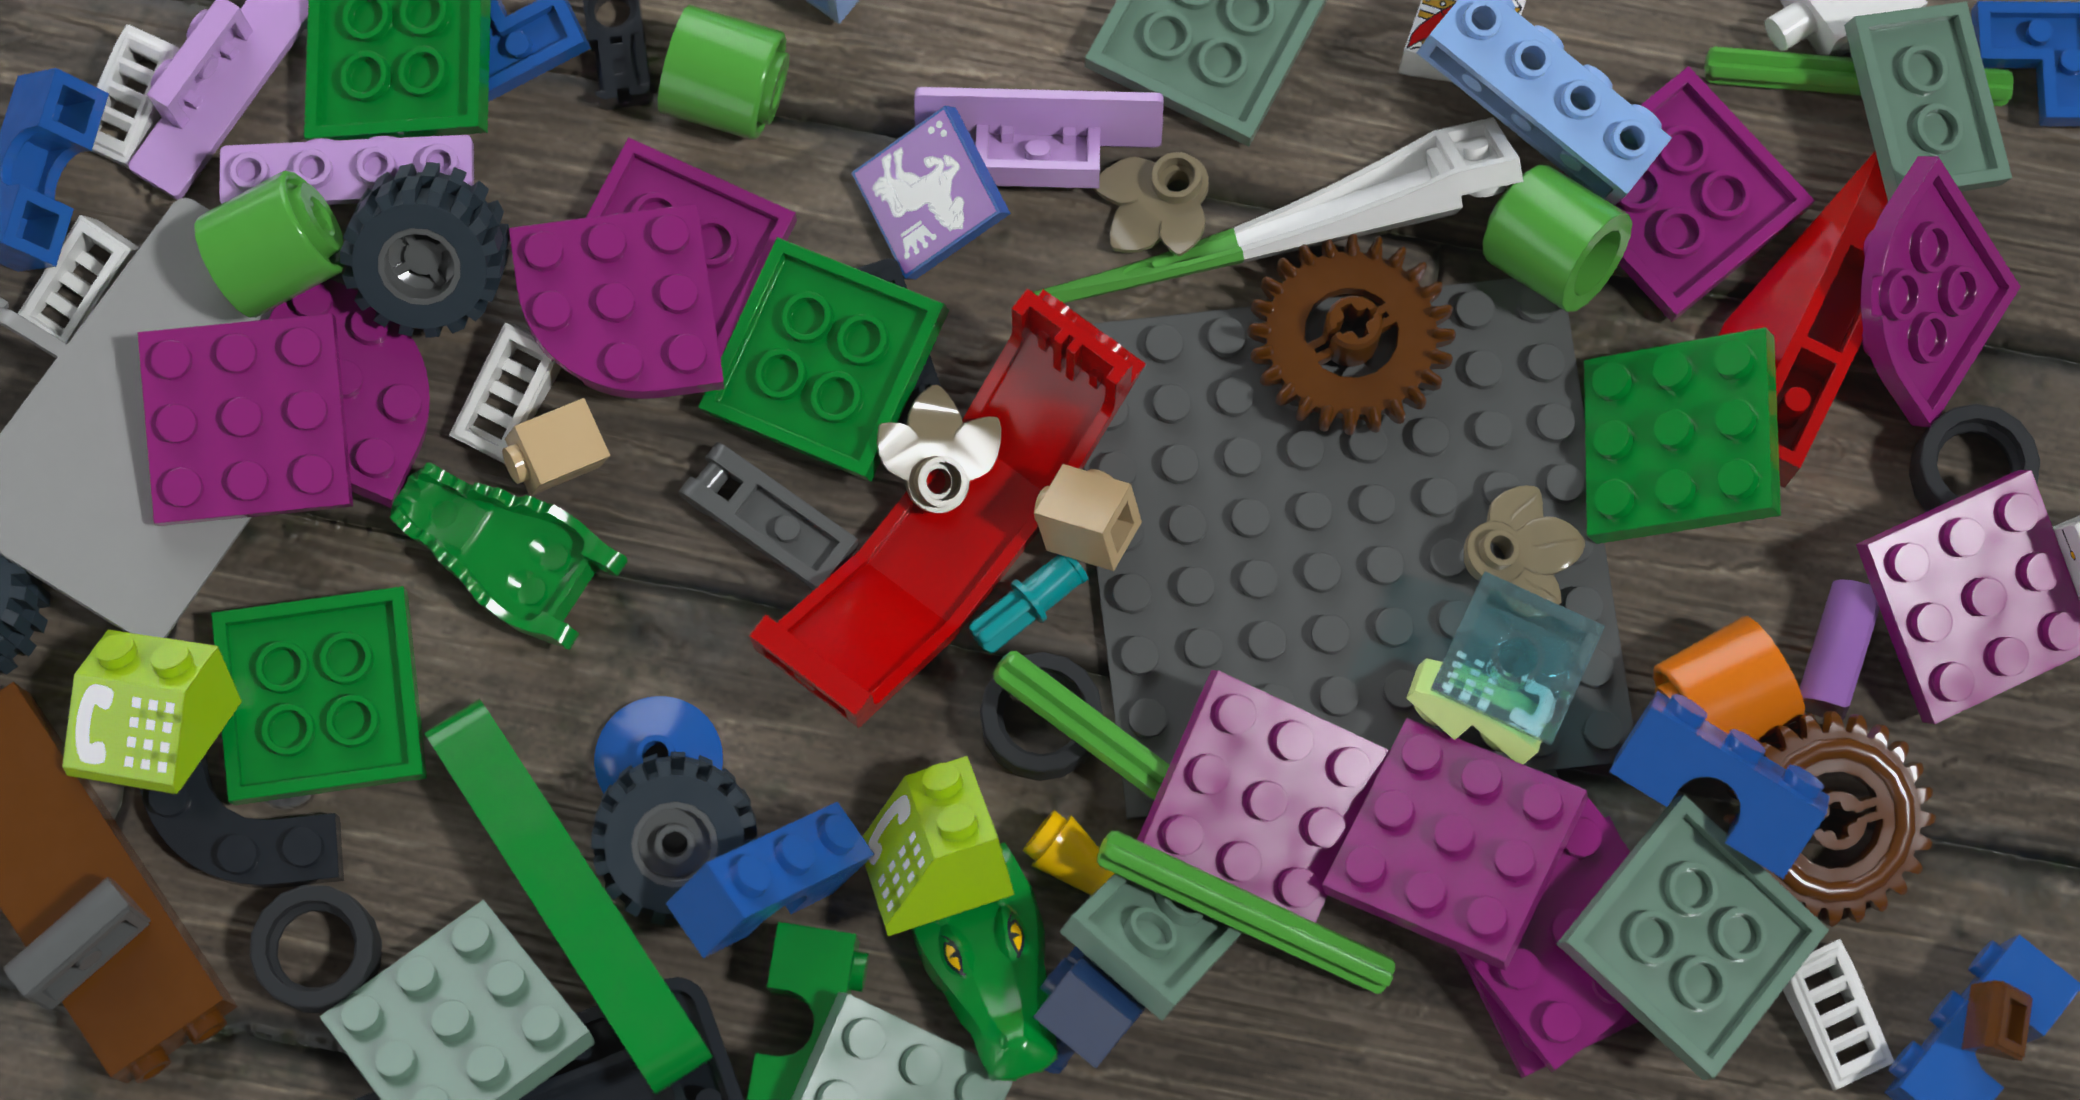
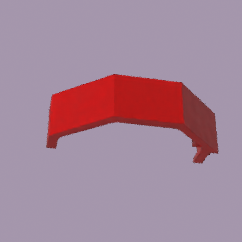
(930, 571)

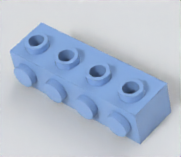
(1546, 95)

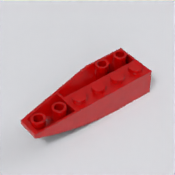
(1815, 312)

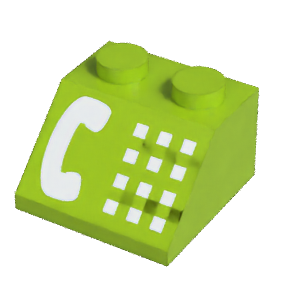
(146, 710)
(935, 849)

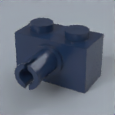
(1085, 1010)

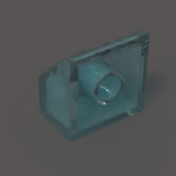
(1517, 658)

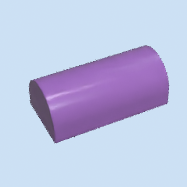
(1839, 648)

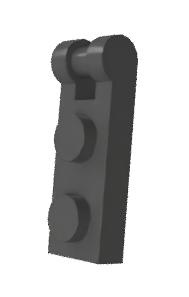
(770, 517)

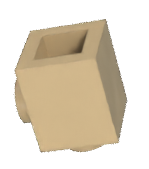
(554, 447)
(1087, 516)

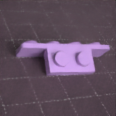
(212, 85)
(1048, 134)
(342, 167)

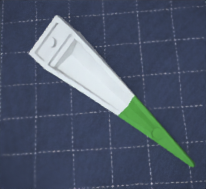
(1397, 191)

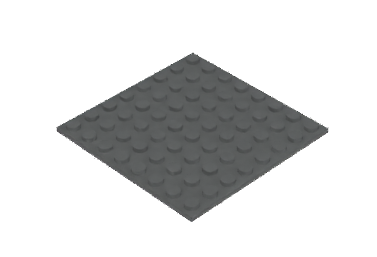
(1334, 554)

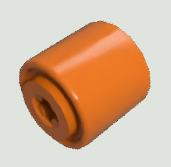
(1735, 679)

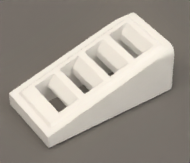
(120, 67)
(75, 251)
(499, 360)
(1857, 1005)

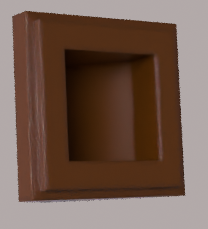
(1997, 1020)

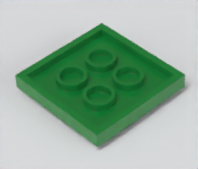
(396, 68)
(824, 357)
(1682, 436)
(321, 696)

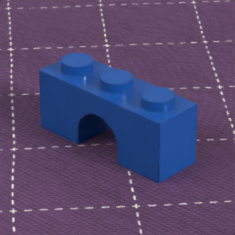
(43, 129)
(1776, 803)
(774, 871)
(1939, 1065)

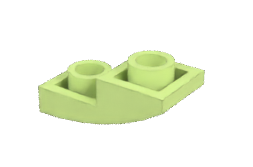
(1457, 718)

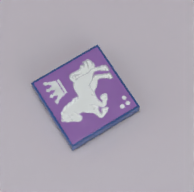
(930, 192)

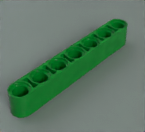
(569, 897)

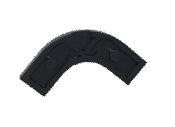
(242, 848)

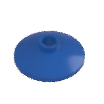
(650, 723)

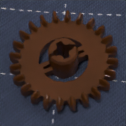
(1402, 304)
(1892, 803)

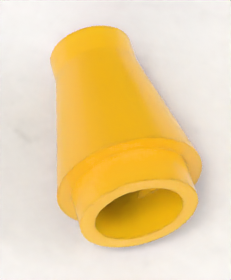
(1067, 853)

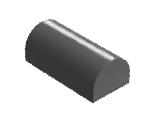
(77, 945)

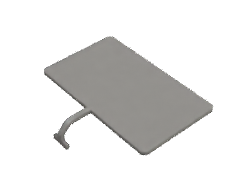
(78, 450)

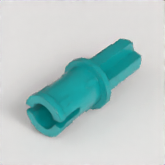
(1027, 602)

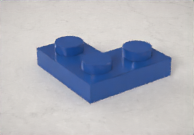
(2039, 38)
(531, 42)

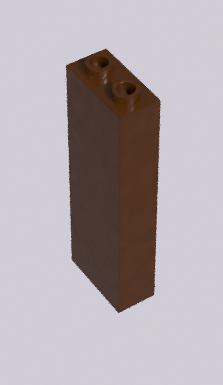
(57, 850)

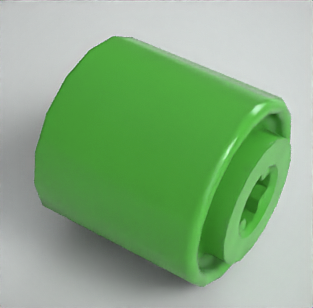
(723, 73)
(1556, 237)
(270, 243)

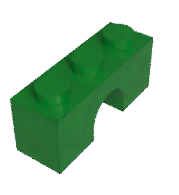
(812, 968)

